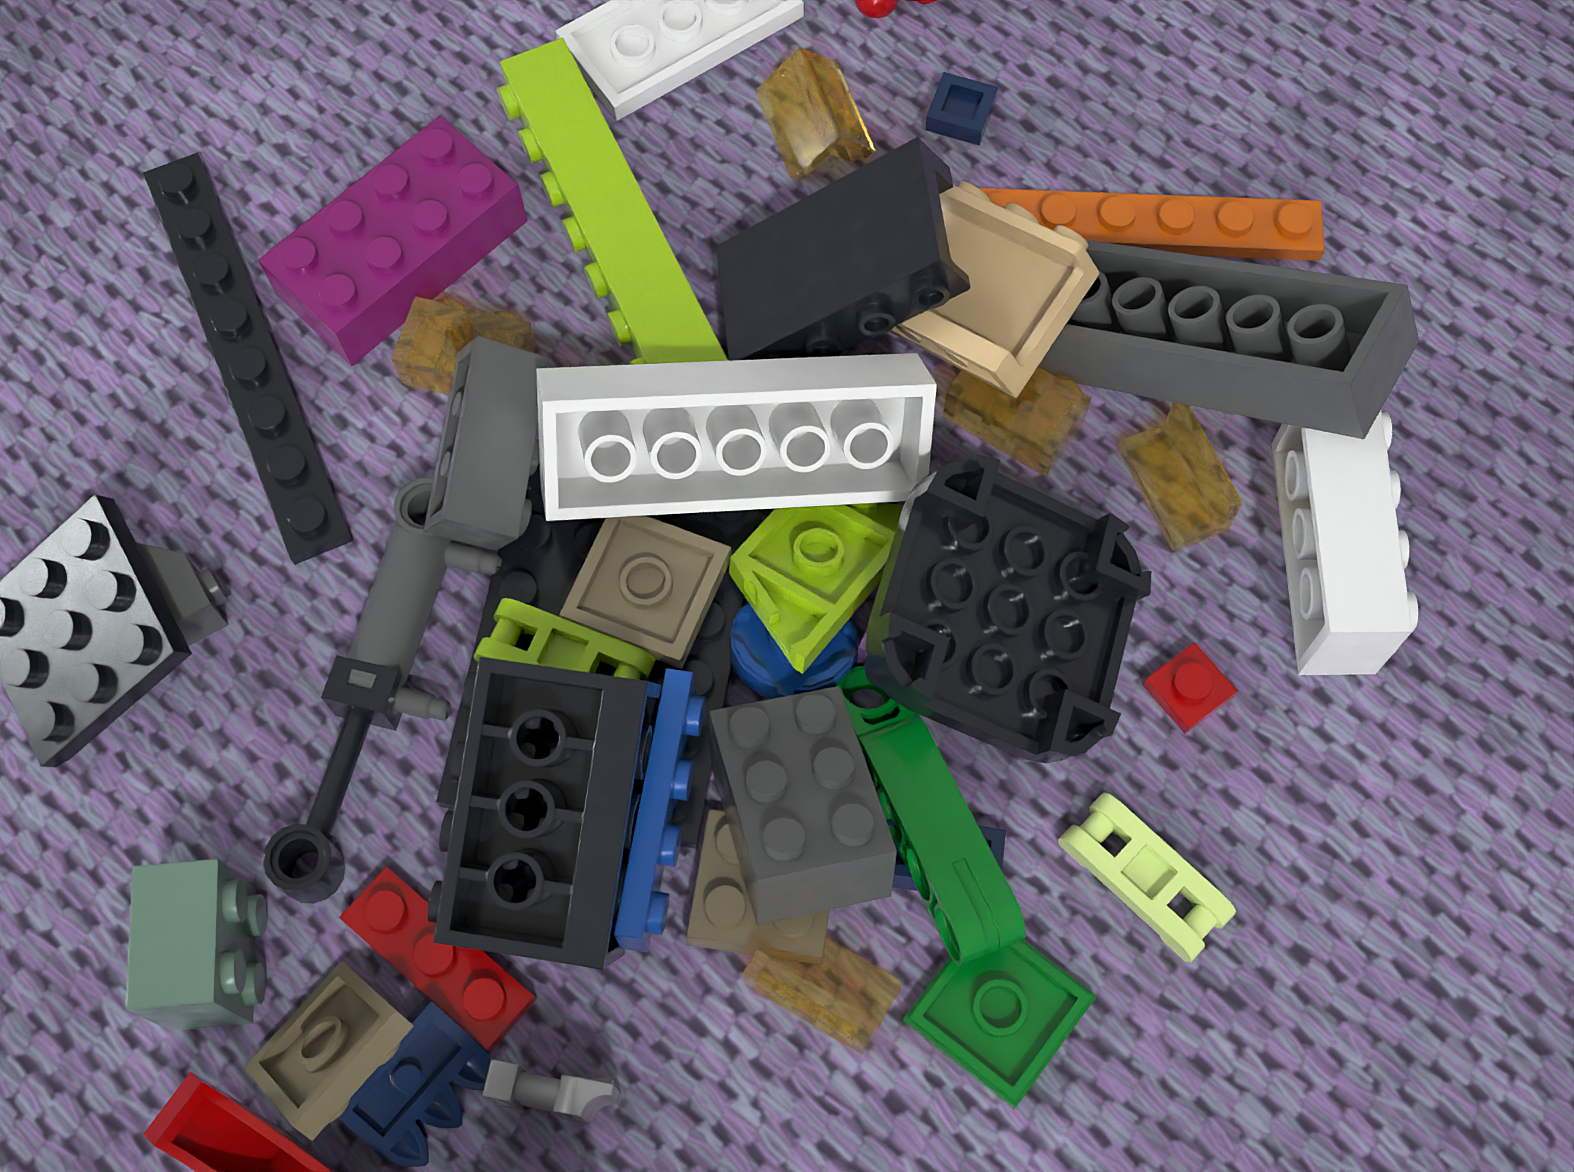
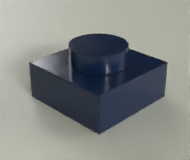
(961, 108)

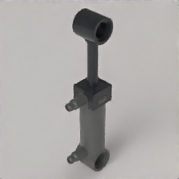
(371, 682)

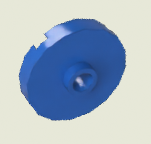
(768, 670)

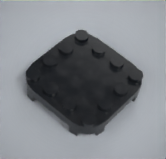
(1004, 613)

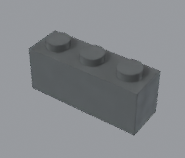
(487, 446)

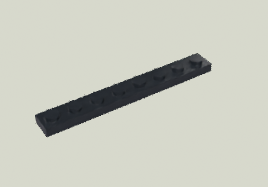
(248, 360)

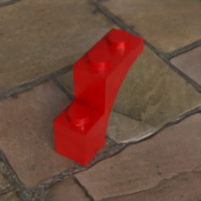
(223, 1135)

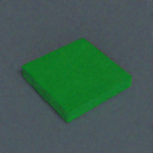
(1001, 1016)

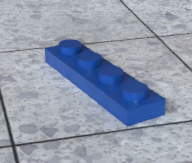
(655, 838)

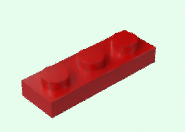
(456, 978)

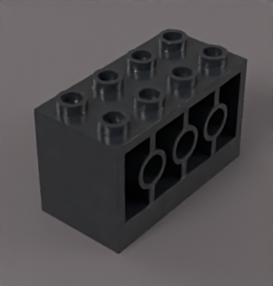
(592, 804)

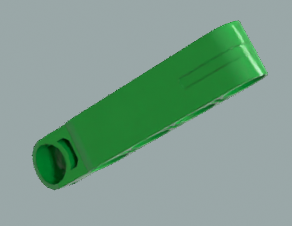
(934, 828)

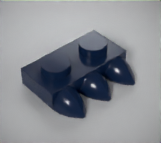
(417, 1087)

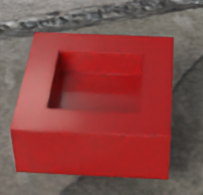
(1189, 688)

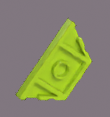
(813, 571)

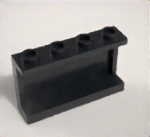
(842, 261)

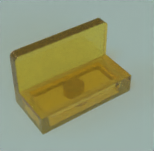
(812, 113)
(1181, 479)
(840, 997)

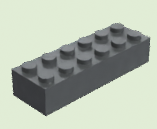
(1238, 337)

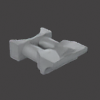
(569, 1098)

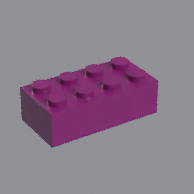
(394, 237)

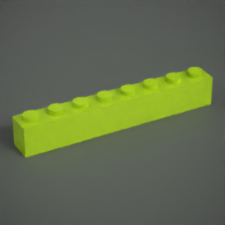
(604, 209)

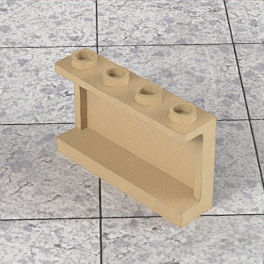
(1019, 295)

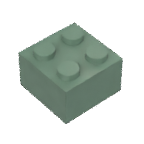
(194, 945)

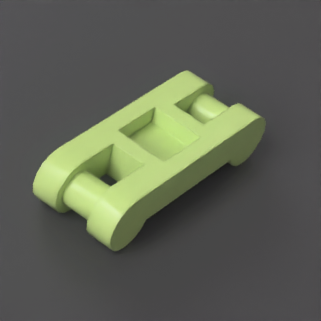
(1147, 876)

